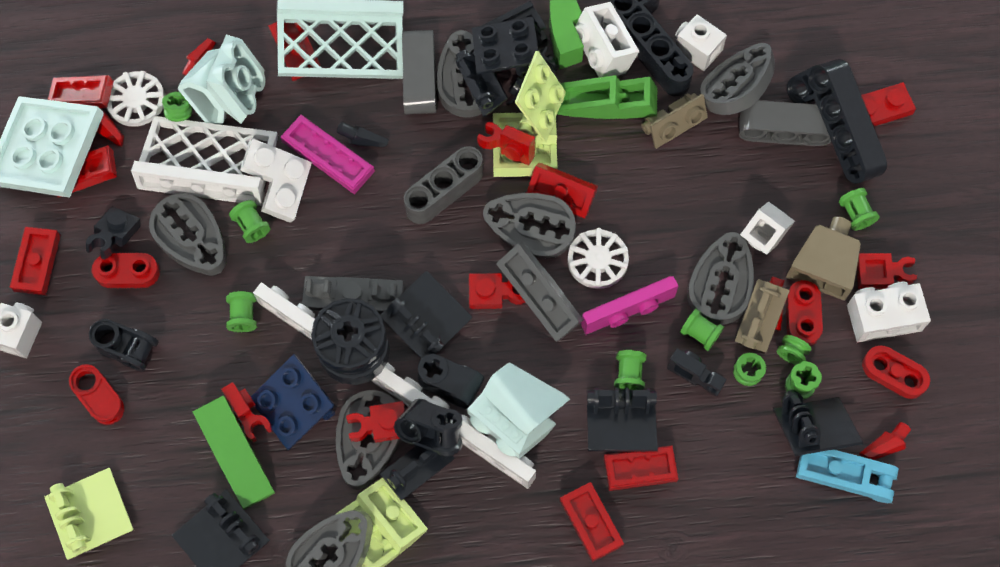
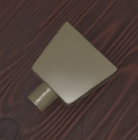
(828, 259)

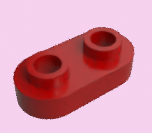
(124, 270)
(804, 311)
(896, 369)

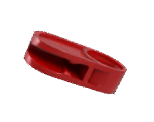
(101, 399)

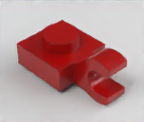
(513, 142)
(241, 404)

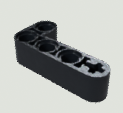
(673, 69)
(844, 117)

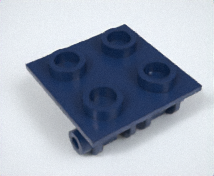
(292, 402)

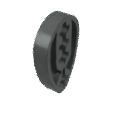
(450, 79)
(739, 80)
(542, 207)
(200, 222)
(737, 288)
(376, 455)
(332, 533)

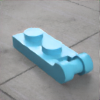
(848, 473)

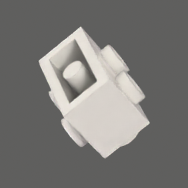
(606, 40)
(888, 311)

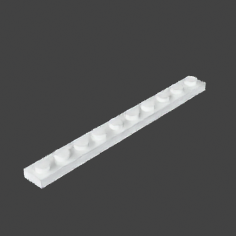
(404, 390)

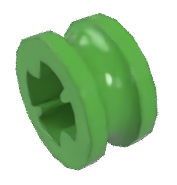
(176, 107)
(793, 349)
(742, 377)

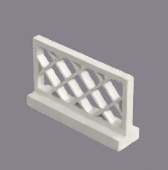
(200, 179)

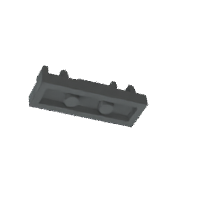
(322, 291)
(539, 291)

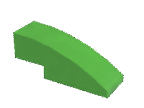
(563, 34)
(610, 98)
(233, 452)

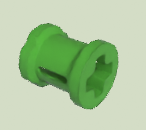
(859, 209)
(249, 221)
(241, 311)
(702, 329)
(630, 370)
(812, 379)

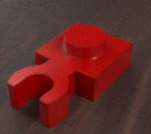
(880, 272)
(488, 291)
(379, 423)

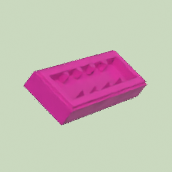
(327, 154)
(618, 310)

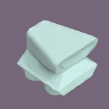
(224, 82)
(516, 410)

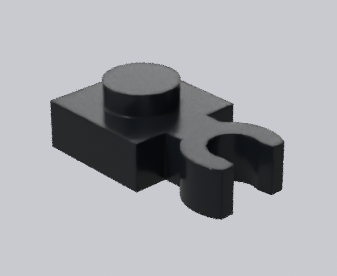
(113, 228)
(690, 368)

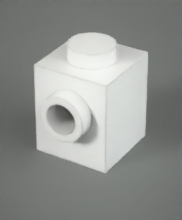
(700, 41)
(767, 228)
(18, 329)

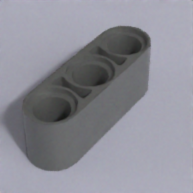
(419, 72)
(783, 124)
(448, 171)

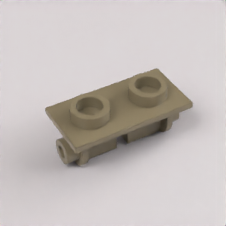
(683, 115)
(762, 315)

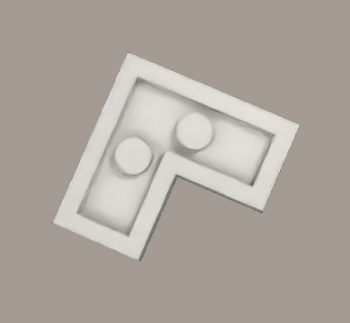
(283, 171)

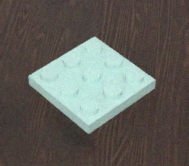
(46, 145)

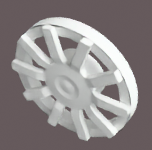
(136, 98)
(598, 258)

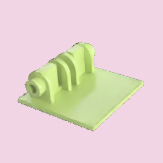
(539, 98)
(88, 513)

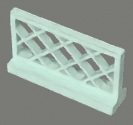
(340, 12)

